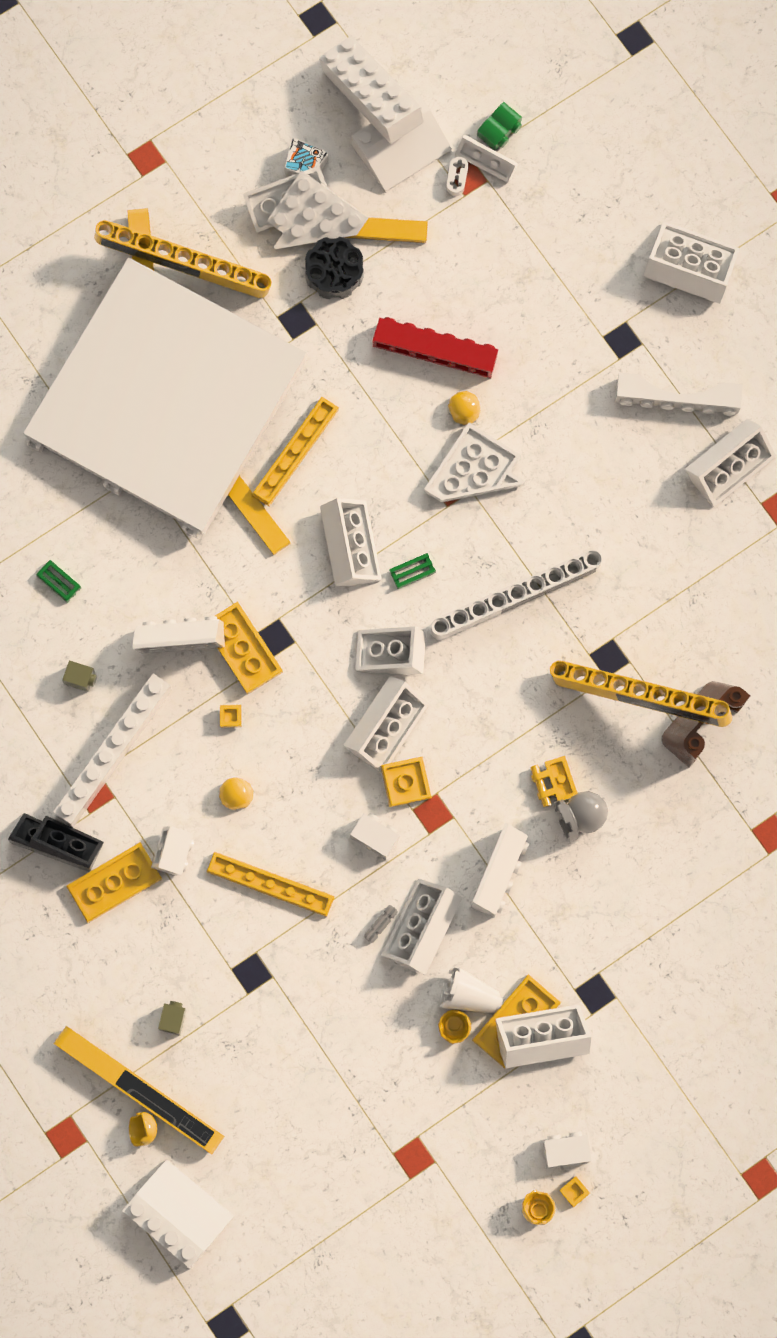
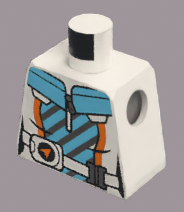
(304, 157)

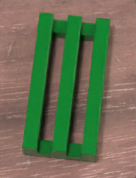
(428, 563)
(71, 592)

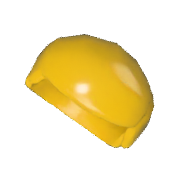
(464, 407)
(236, 793)
(454, 1026)
(142, 1129)
(538, 1208)

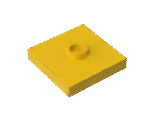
(405, 781)

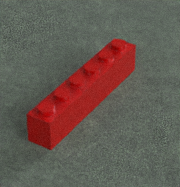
(435, 347)

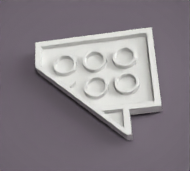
(313, 213)
(474, 467)

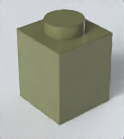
(79, 676)
(172, 1018)

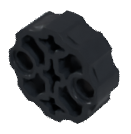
(315, 264)

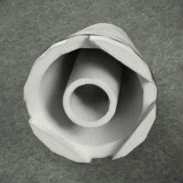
(468, 993)

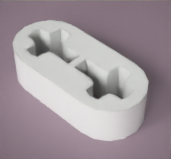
(452, 175)

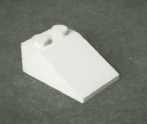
(391, 650)

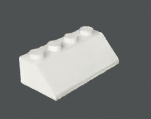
(731, 462)
(350, 542)
(179, 636)
(386, 723)
(499, 871)
(422, 926)
(543, 1036)

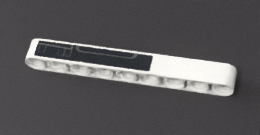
(523, 587)

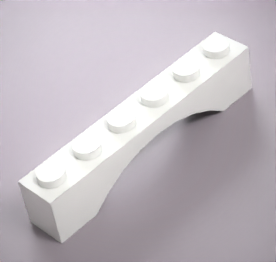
(636, 390)

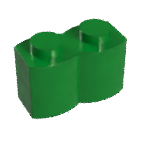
(499, 126)

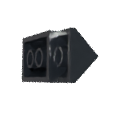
(56, 841)

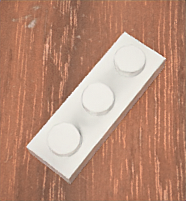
(486, 158)

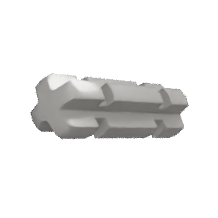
(381, 923)

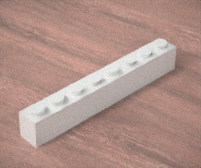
(112, 750)

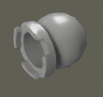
(583, 813)

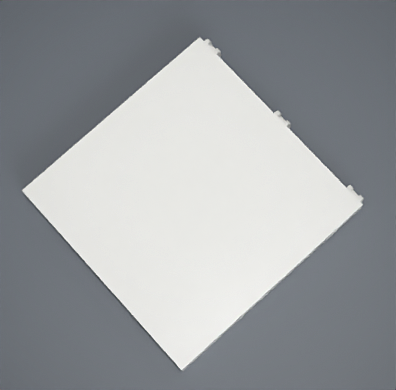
(165, 396)

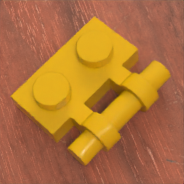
(560, 778)

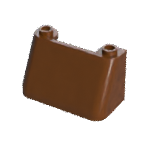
(682, 735)

